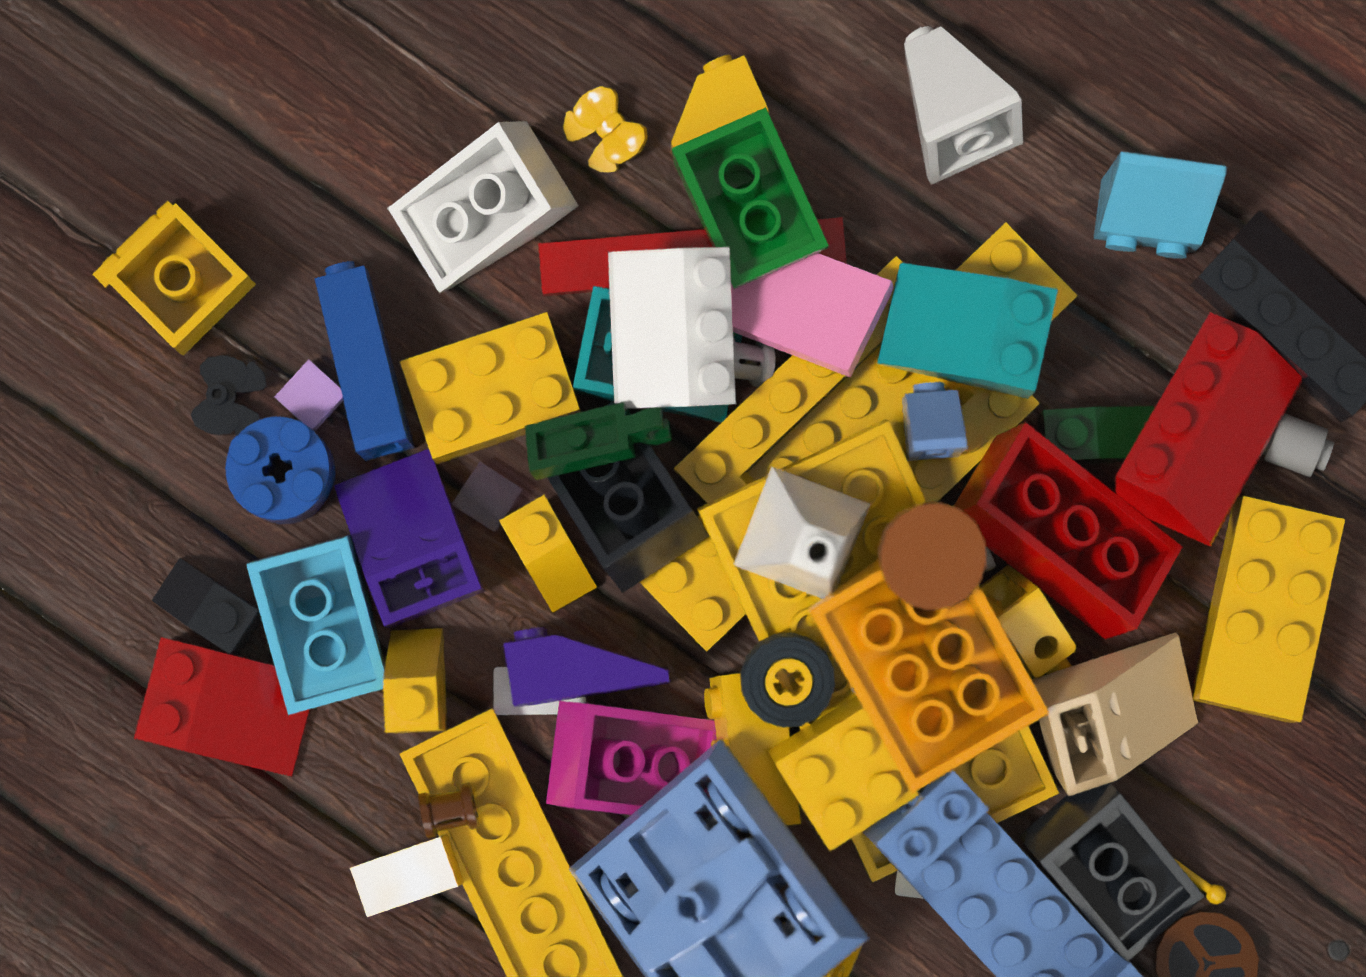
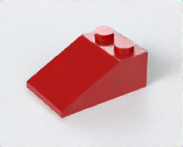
(220, 708)

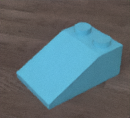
(1157, 204)
(318, 623)

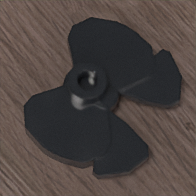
(226, 378)

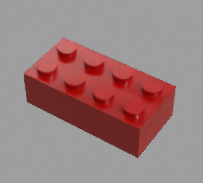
(1067, 531)

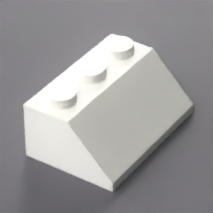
(672, 327)

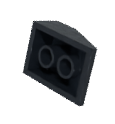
(1112, 867)

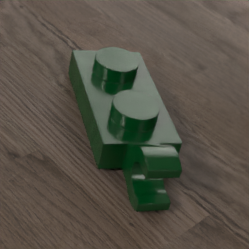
(591, 438)

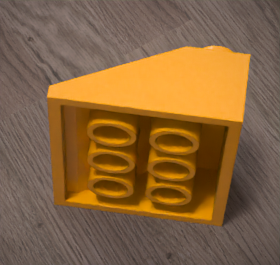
(928, 679)

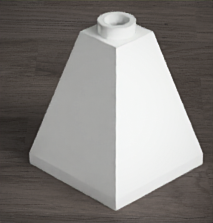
(959, 104)
(790, 519)

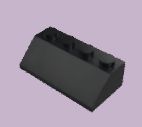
(1296, 308)

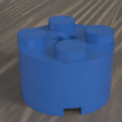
(255, 454)

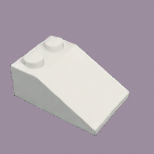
(482, 204)

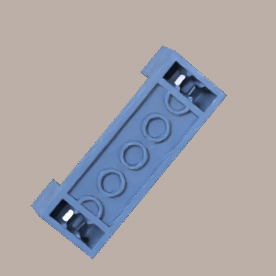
(990, 887)

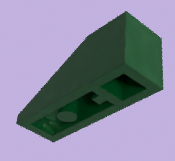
(1094, 433)

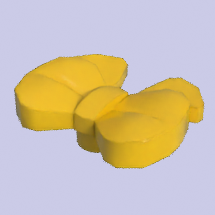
(599, 112)

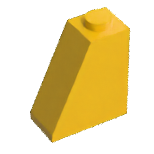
(415, 682)

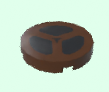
(1205, 947)

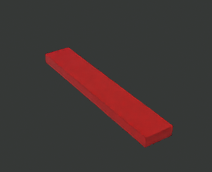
(581, 264)

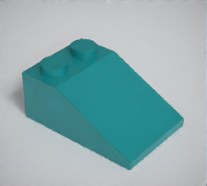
(968, 328)

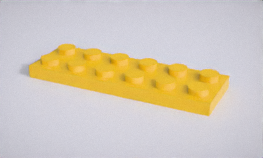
(513, 859)

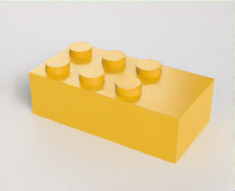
(1267, 609)

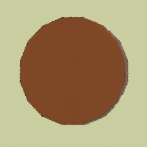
(932, 555)

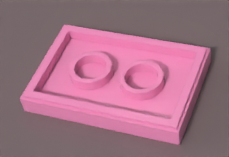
(813, 311)

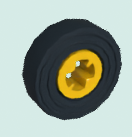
(782, 706)

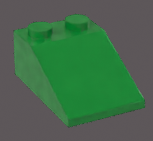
(749, 197)

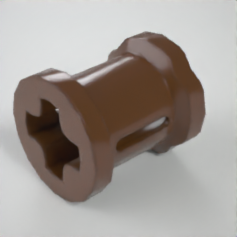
(448, 810)

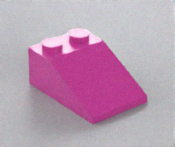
(620, 755)

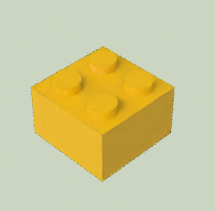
(178, 279)
(841, 773)

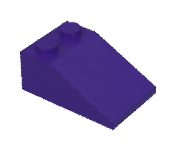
(561, 669)

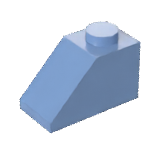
(933, 423)

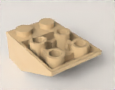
(1114, 712)

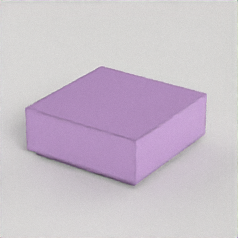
(310, 395)

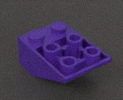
(408, 539)

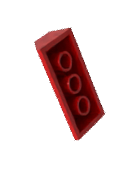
(1208, 430)

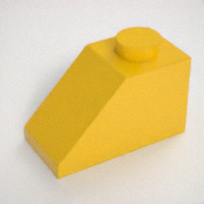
(718, 98)
(548, 553)

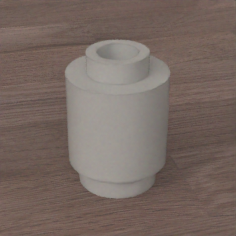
(1299, 446)

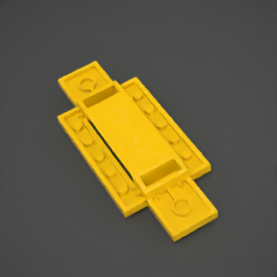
(696, 583)

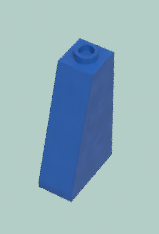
(363, 362)

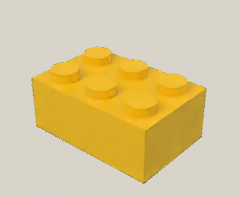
(489, 387)

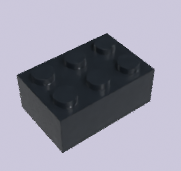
(630, 515)

